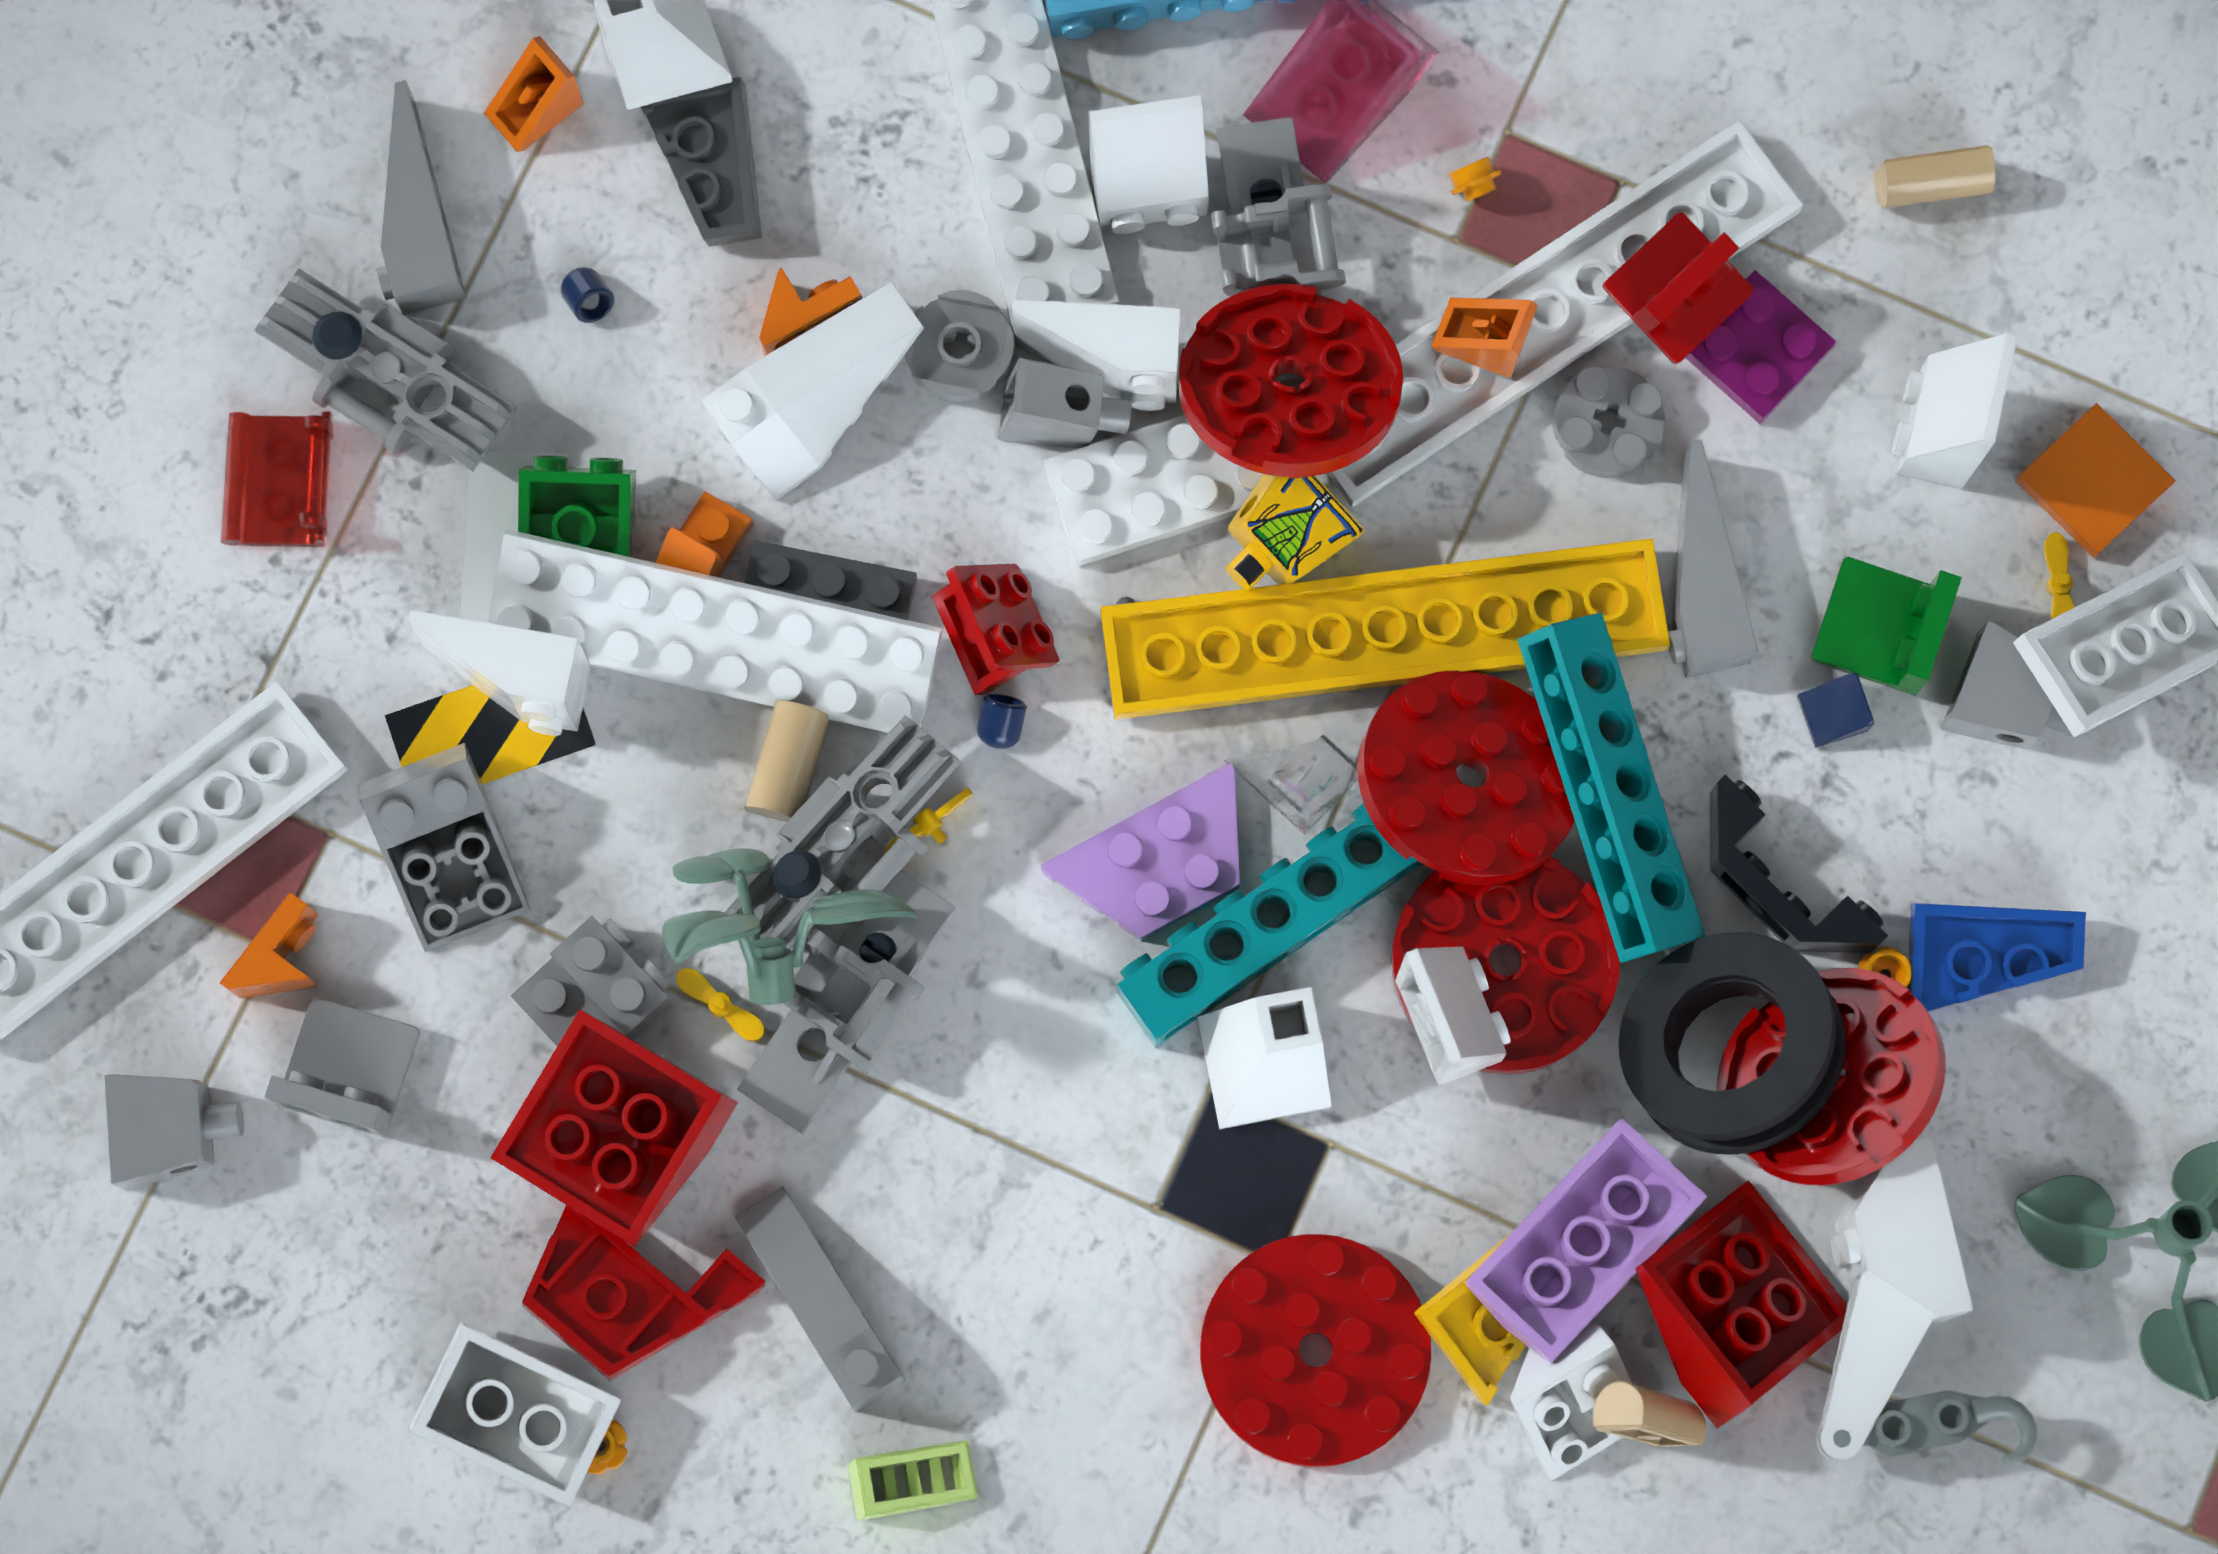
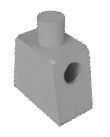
(1058, 406)
(2000, 695)
(163, 1127)

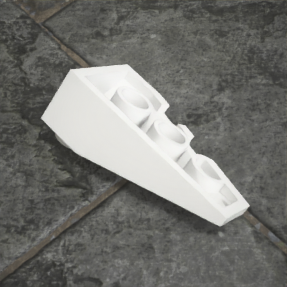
(804, 395)

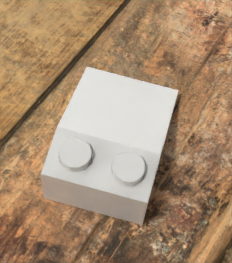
(1149, 164)
(1123, 343)
(1954, 411)
(523, 670)
(1450, 1012)
(514, 1414)

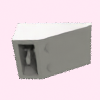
(443, 847)

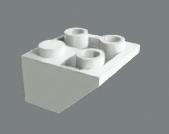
(661, 48)
(1265, 1058)
(1559, 1399)

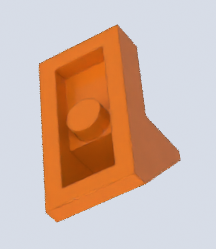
(790, 317)
(706, 537)
(263, 963)

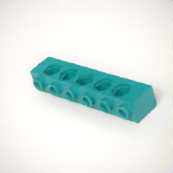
(1611, 787)
(1166, 1012)

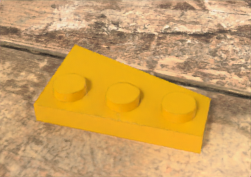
(1470, 1334)

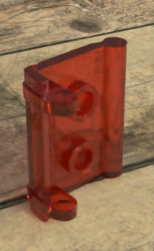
(276, 480)

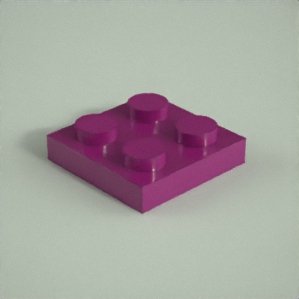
(1762, 350)

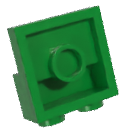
(579, 504)

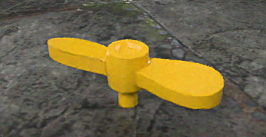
(2059, 582)
(930, 821)
(720, 1005)

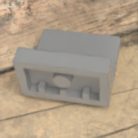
(346, 1067)

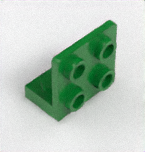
(1885, 624)

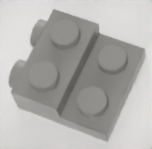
(598, 977)

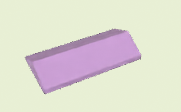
(1584, 1241)

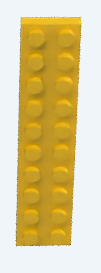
(1372, 627)

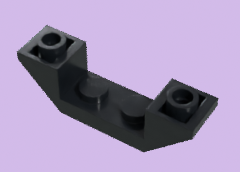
(1845, 929)

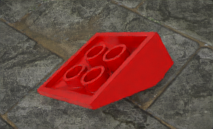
(612, 1128)
(1738, 1304)

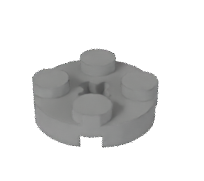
(974, 374)
(1581, 435)

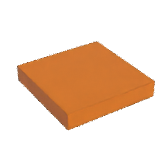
(2095, 480)

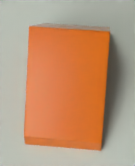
(534, 96)
(1485, 332)

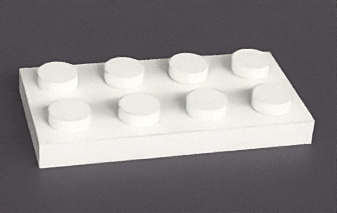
(1143, 489)
(2125, 644)

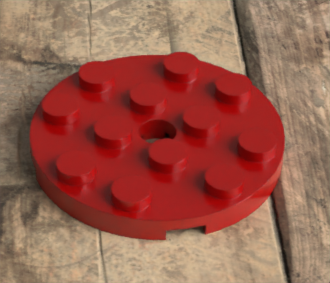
(1269, 427)
(1424, 807)
(1563, 947)
(1880, 1103)
(1302, 1410)

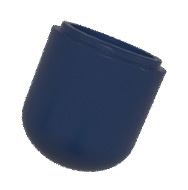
(580, 285)
(1001, 720)

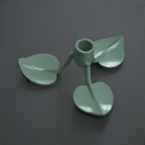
(766, 959)
(2069, 1228)

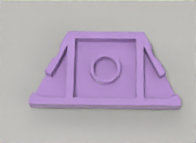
(1160, 859)

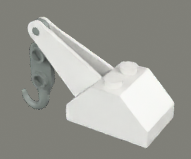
(1903, 1276)

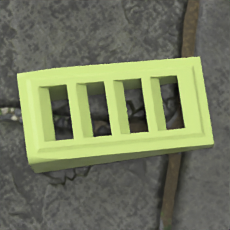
(862, 1486)

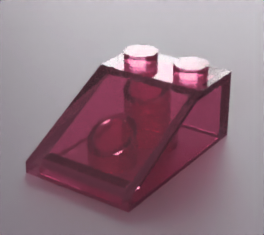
(1343, 81)

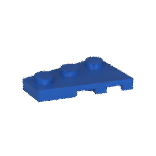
(1984, 950)

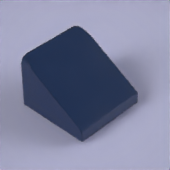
(1836, 710)

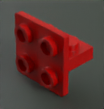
(1679, 286)
(994, 624)

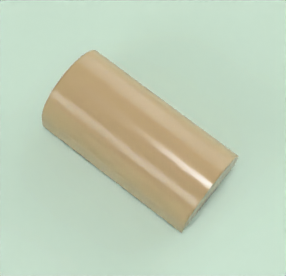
(1935, 176)
(787, 760)
(1648, 1416)

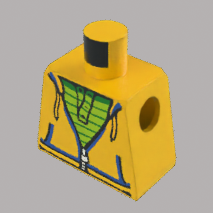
(1288, 530)

